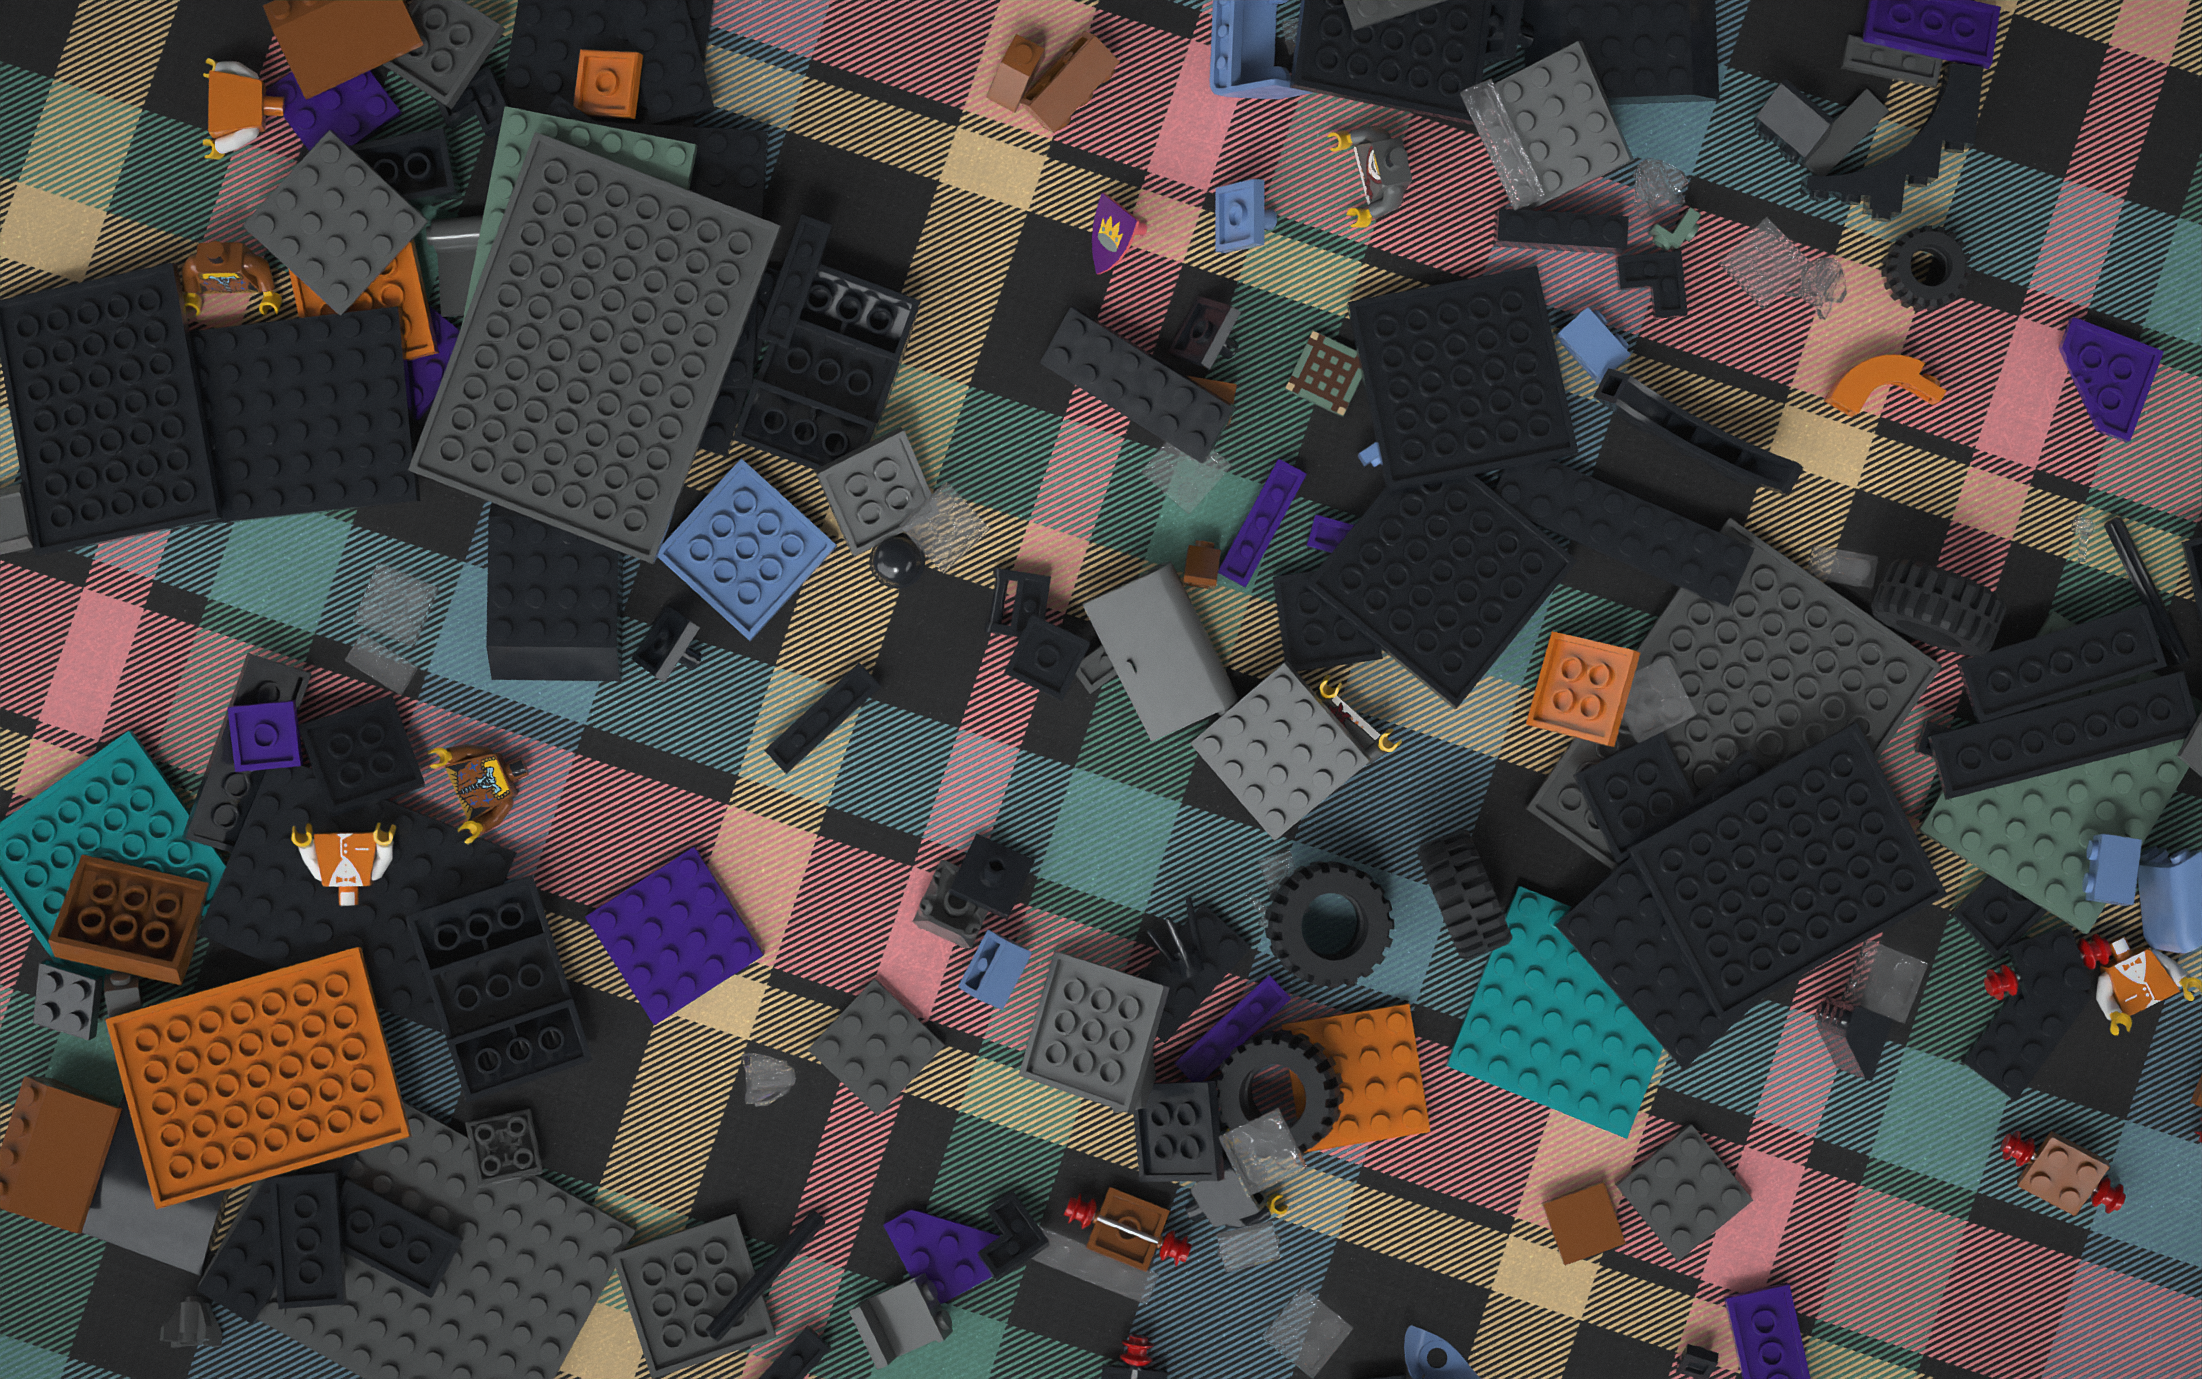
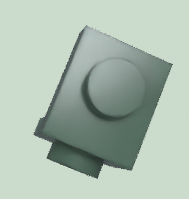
(1683, 231)

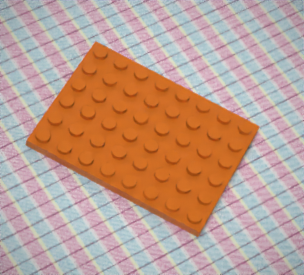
(258, 1077)

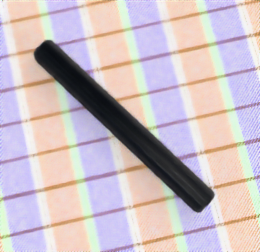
(2146, 591)
(765, 1276)

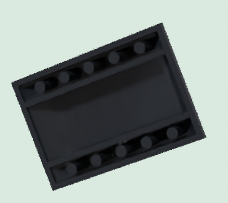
(1636, 46)
(551, 602)

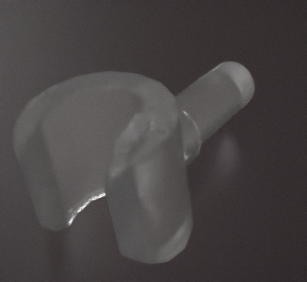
(2085, 528)
(1259, 907)

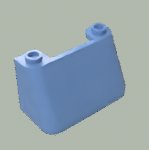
(2171, 899)

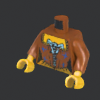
(227, 269)
(481, 784)

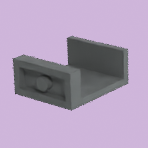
(901, 1320)

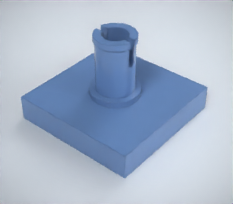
(1241, 216)

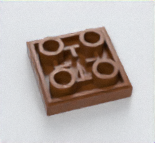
(1583, 1223)

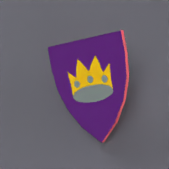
(1112, 233)

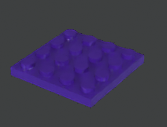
(674, 935)

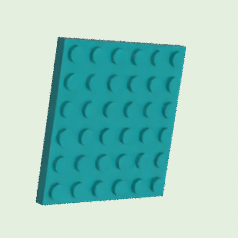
(106, 809)
(1554, 1026)

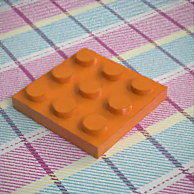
(1583, 688)

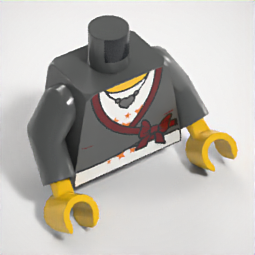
(1381, 167)
(1355, 724)

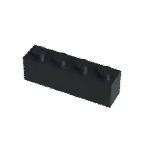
(1560, 231)

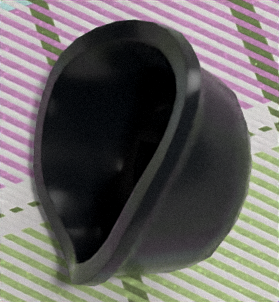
(897, 562)

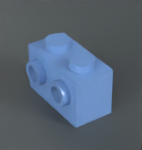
(1593, 344)
(2112, 869)
(995, 969)

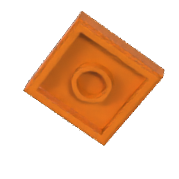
(608, 83)

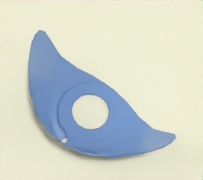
(1419, 1343)

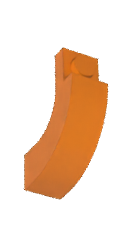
(1857, 383)

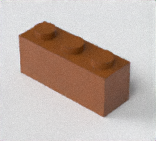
(1070, 82)

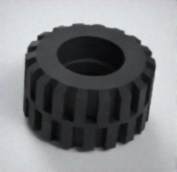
(1946, 251)

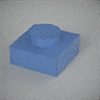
(1370, 455)

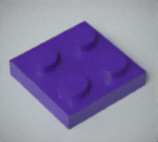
(265, 735)

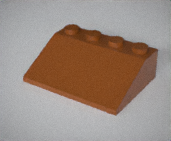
(340, 38)
(129, 920)
(54, 1152)

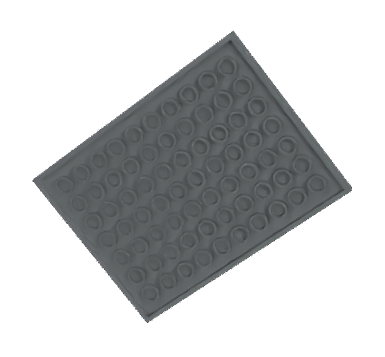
(594, 348)
(1763, 679)
(511, 1294)

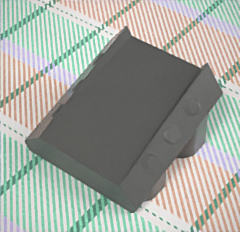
(14, 521)
(947, 914)

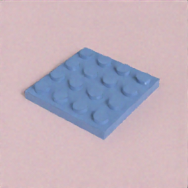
(745, 549)

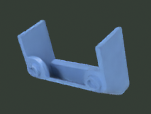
(1246, 51)

